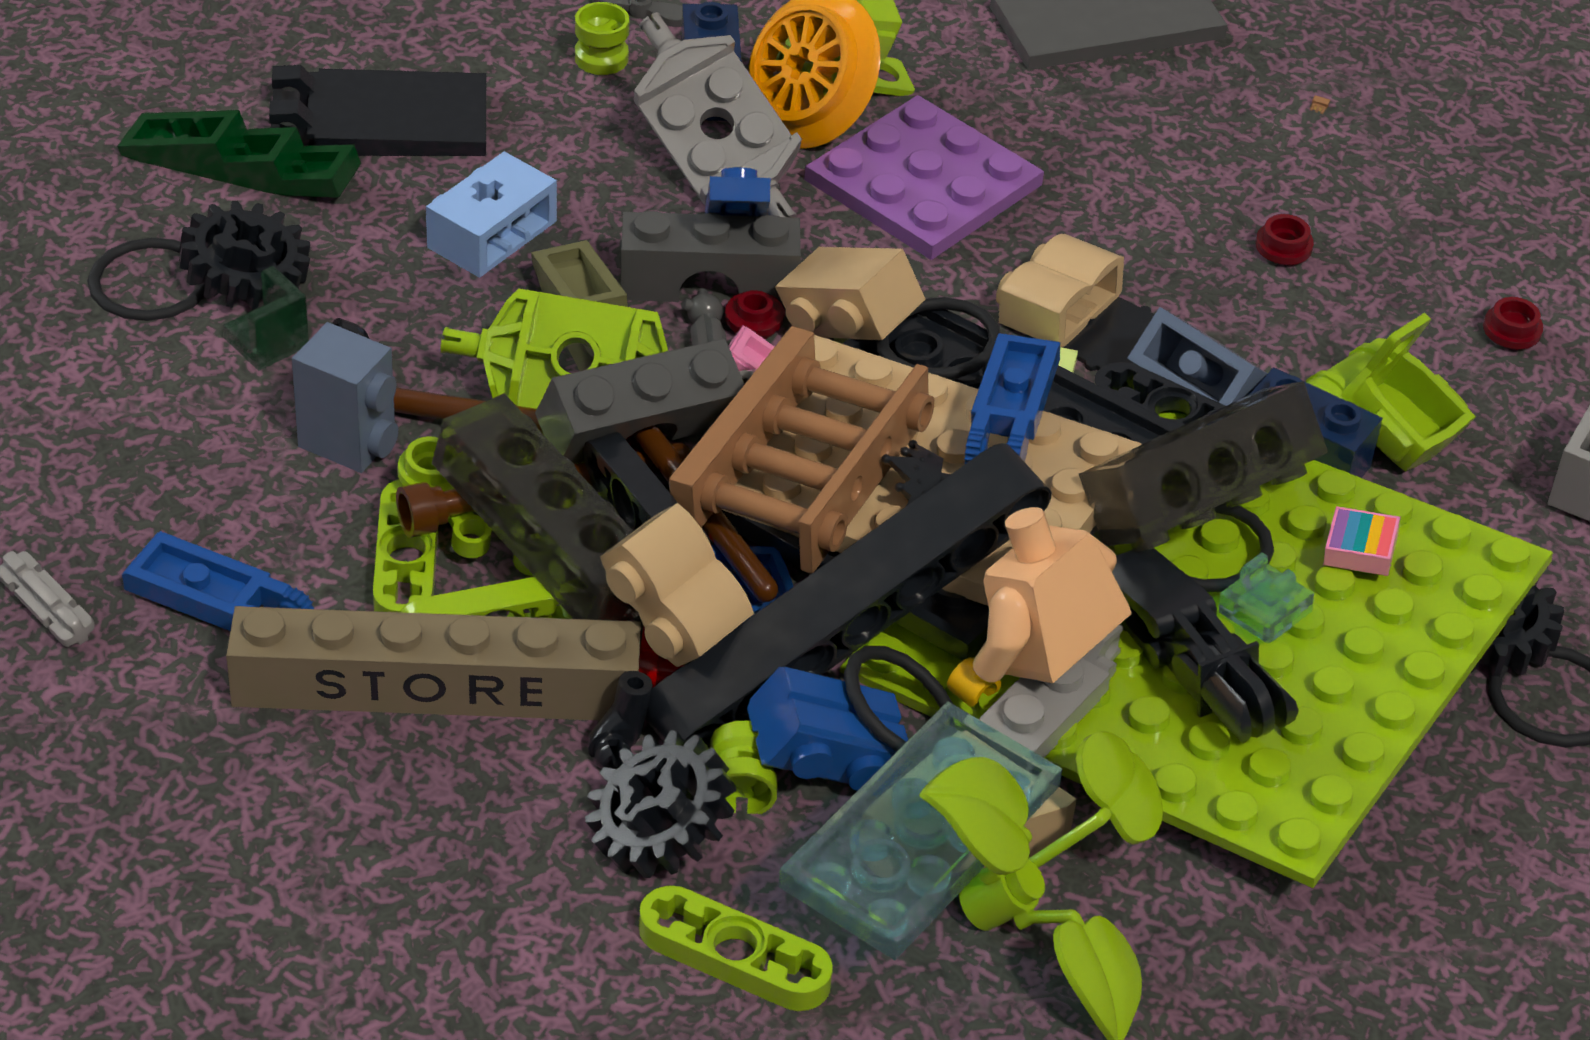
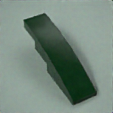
(224, 150)

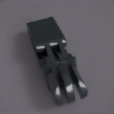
(1180, 629)

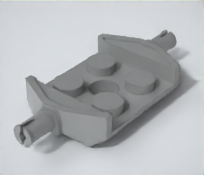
(708, 80)

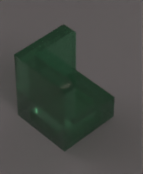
(273, 329)

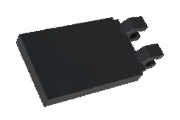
(383, 110)

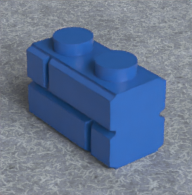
(814, 730)

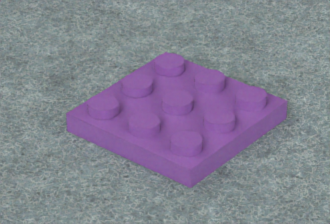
(924, 176)

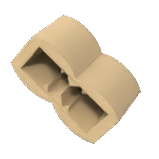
(1060, 289)
(676, 586)

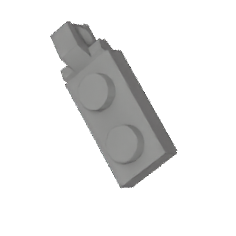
(1042, 712)

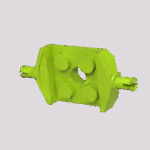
(535, 327)

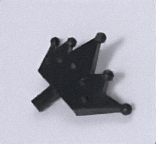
(919, 470)

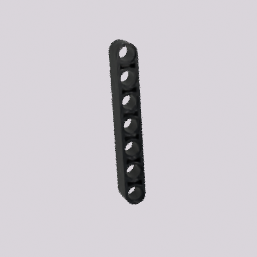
(853, 594)

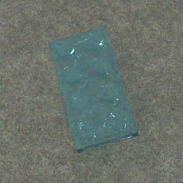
(890, 856)

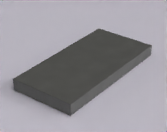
(1085, 30)

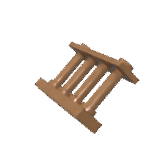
(767, 407)

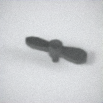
(669, 12)

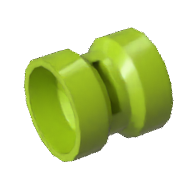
(602, 37)
(738, 749)

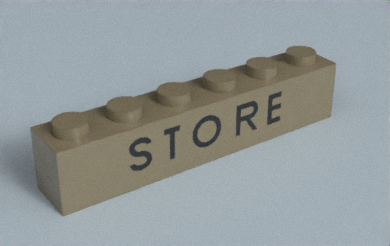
(428, 662)

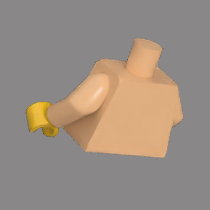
(1045, 605)

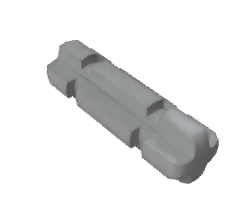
(45, 598)

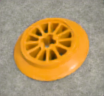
(818, 35)

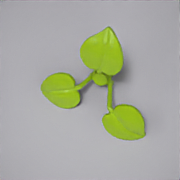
(989, 818)

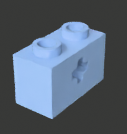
(491, 214)

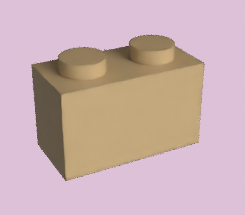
(851, 292)

